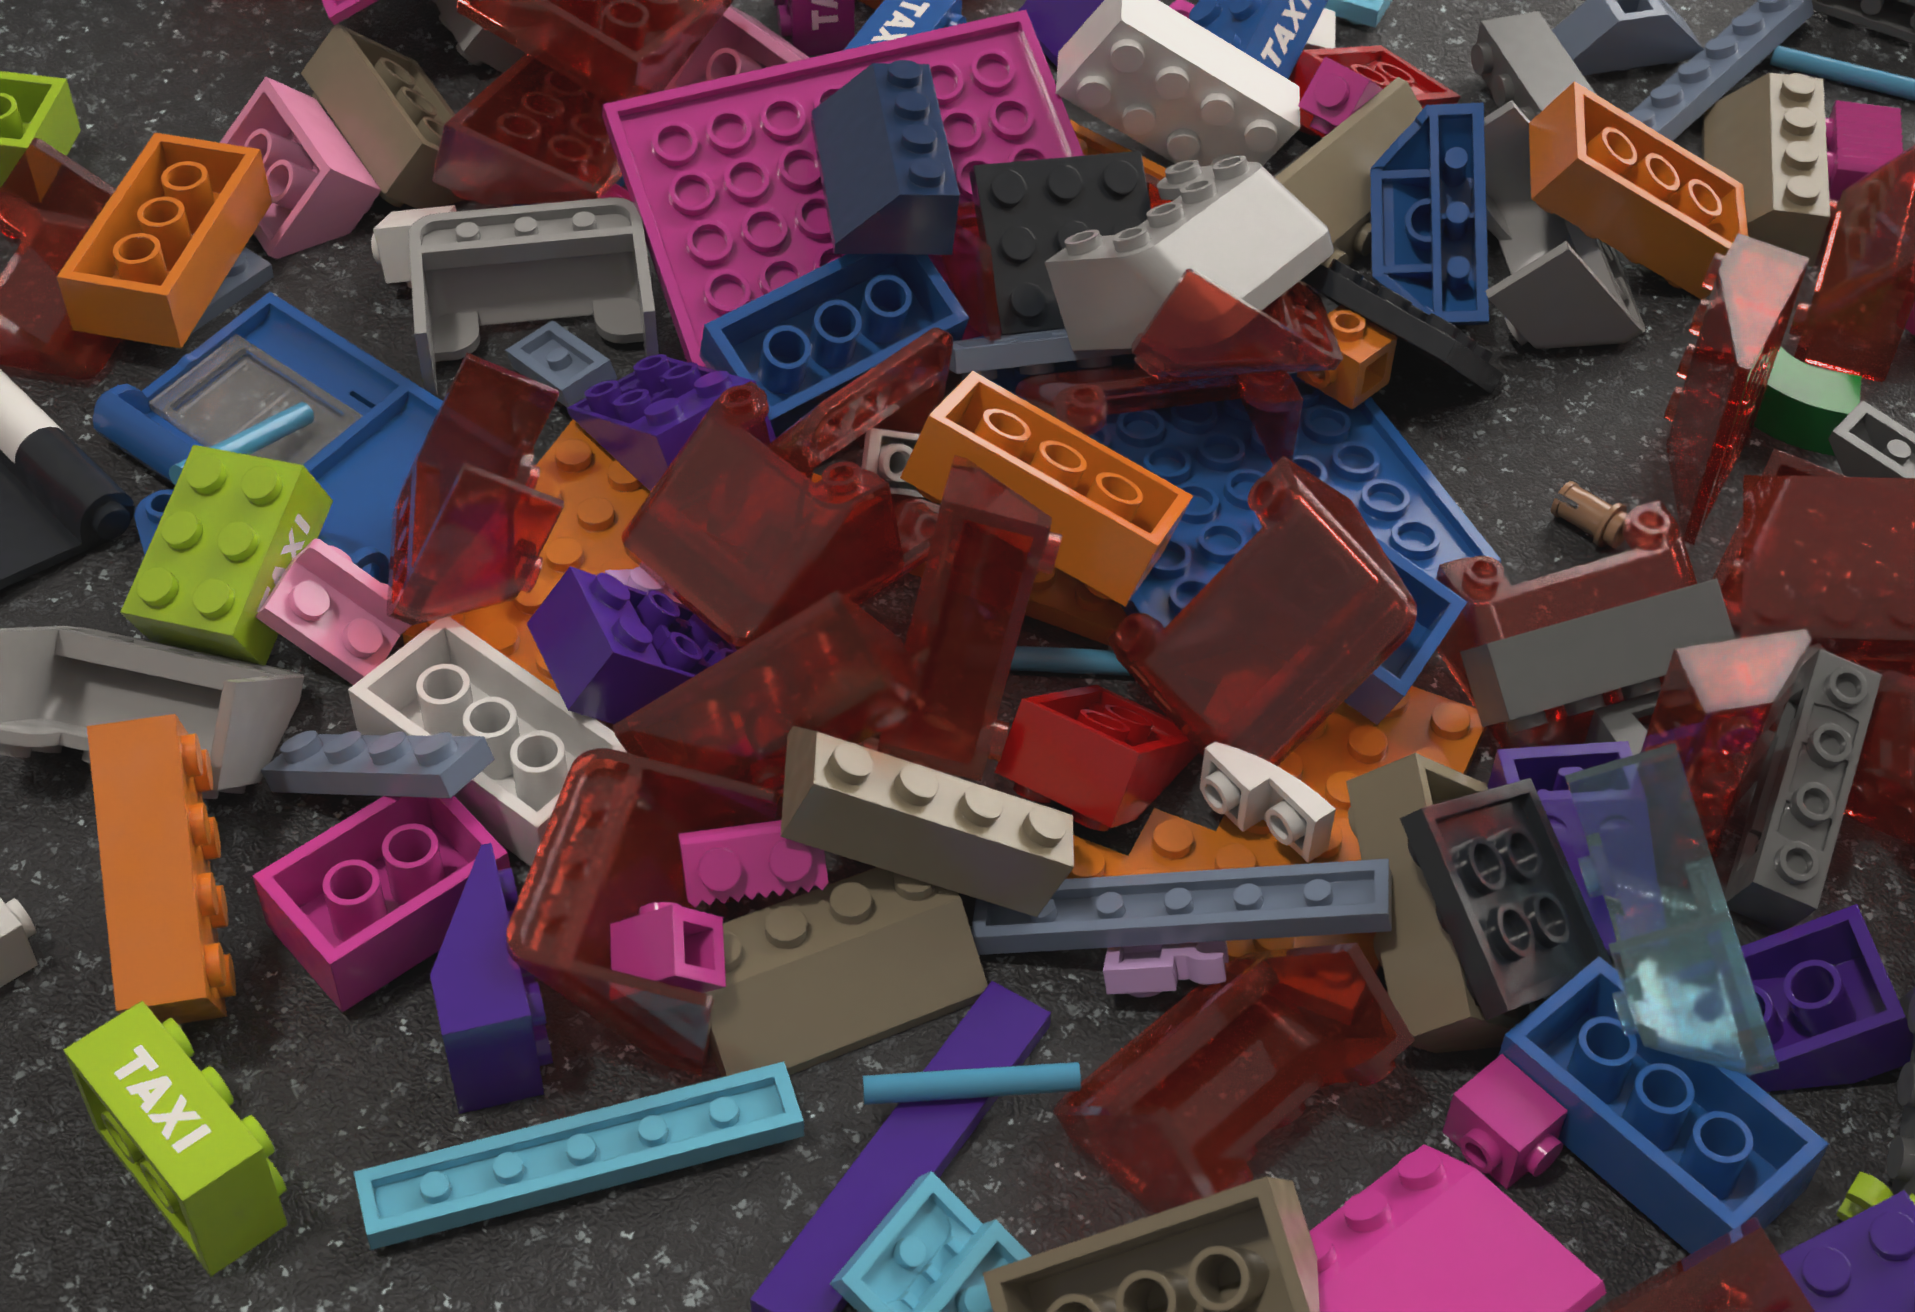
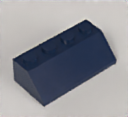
(887, 164)

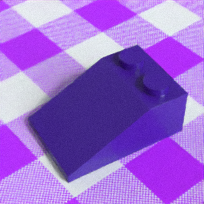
(1826, 1004)

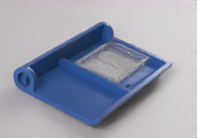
(261, 363)

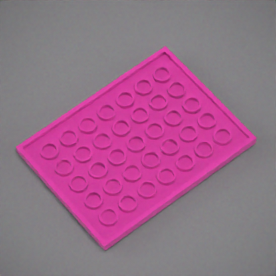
(734, 169)

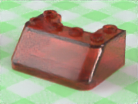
(1228, 1065)

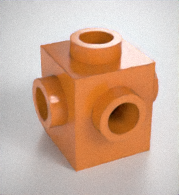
(1365, 363)

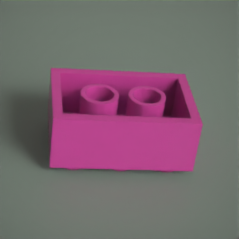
(373, 891)

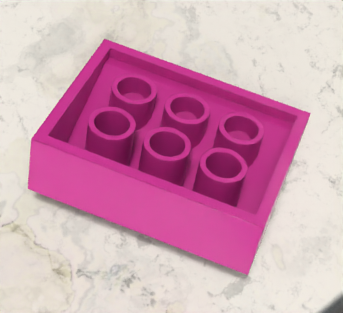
(1443, 1242)

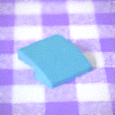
(927, 1256)

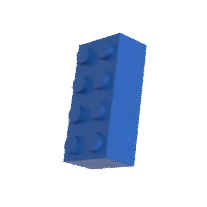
(830, 328)
(1666, 1131)

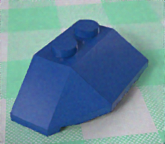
(1433, 214)

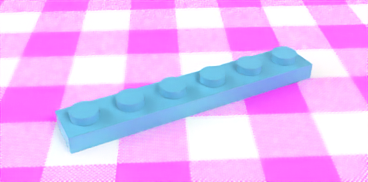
(577, 1155)

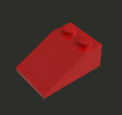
(1375, 64)
(1093, 754)

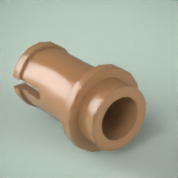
(1592, 516)

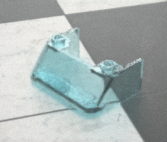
(1669, 915)

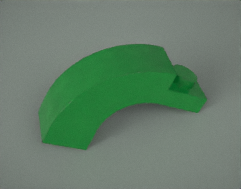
(1806, 403)

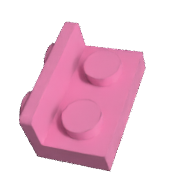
(333, 611)

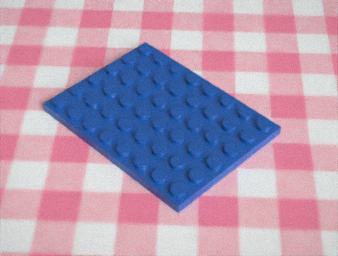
(1219, 457)

